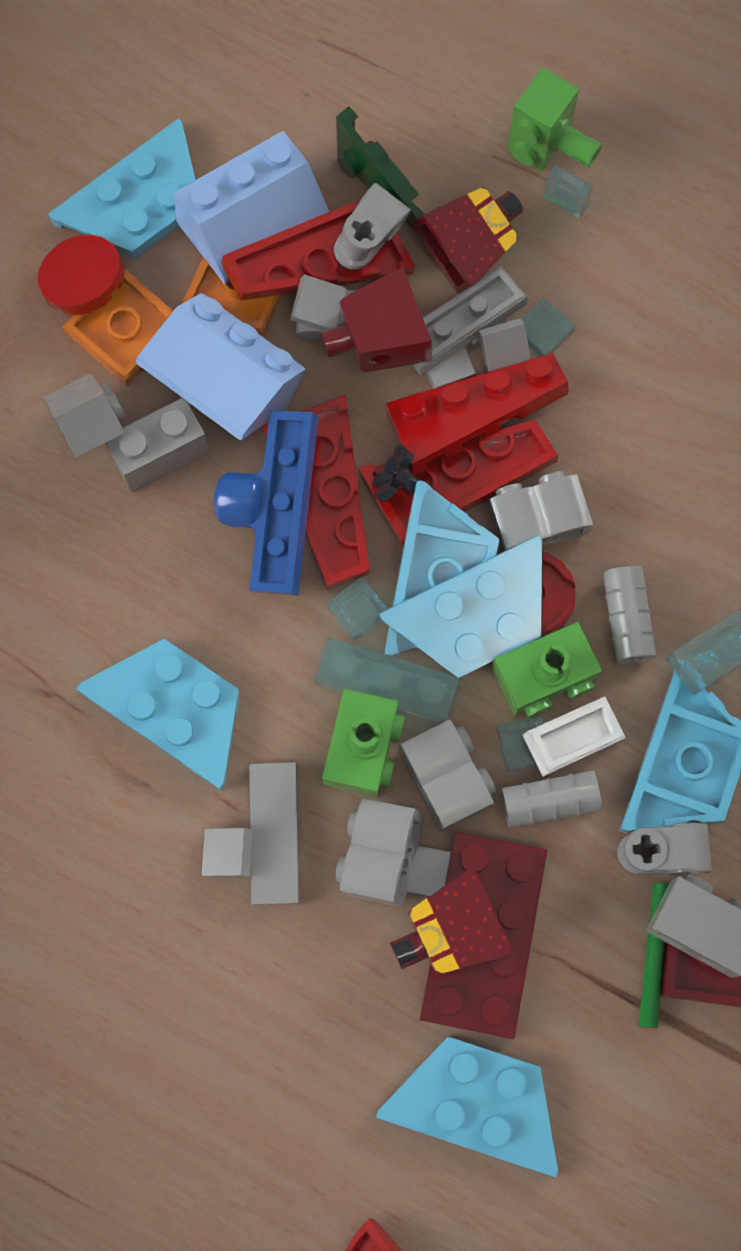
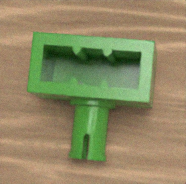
(544, 124)
(547, 670)
(361, 743)

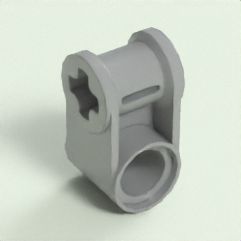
(369, 227)
(674, 850)

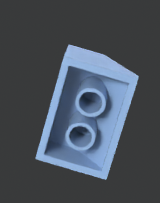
(248, 200)
(221, 366)

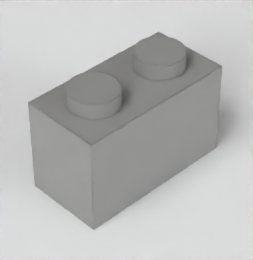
(86, 414)
(158, 444)
(700, 924)

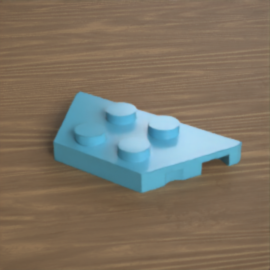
(135, 197)
(436, 547)
(476, 611)
(171, 705)
(687, 764)
(479, 1104)

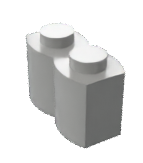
(550, 509)
(447, 775)
(379, 852)

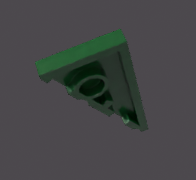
(372, 164)

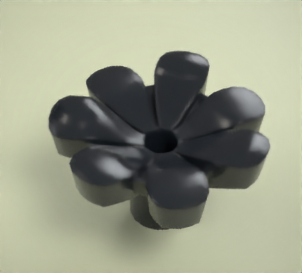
(396, 475)

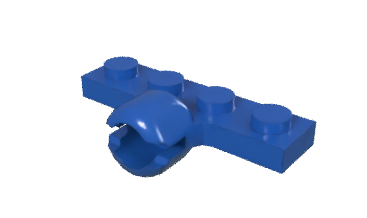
(274, 502)

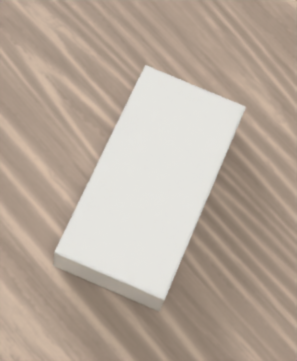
(573, 736)

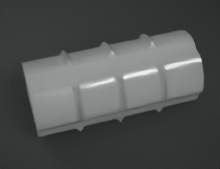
(629, 614)
(551, 799)

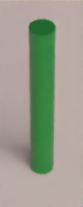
(653, 968)

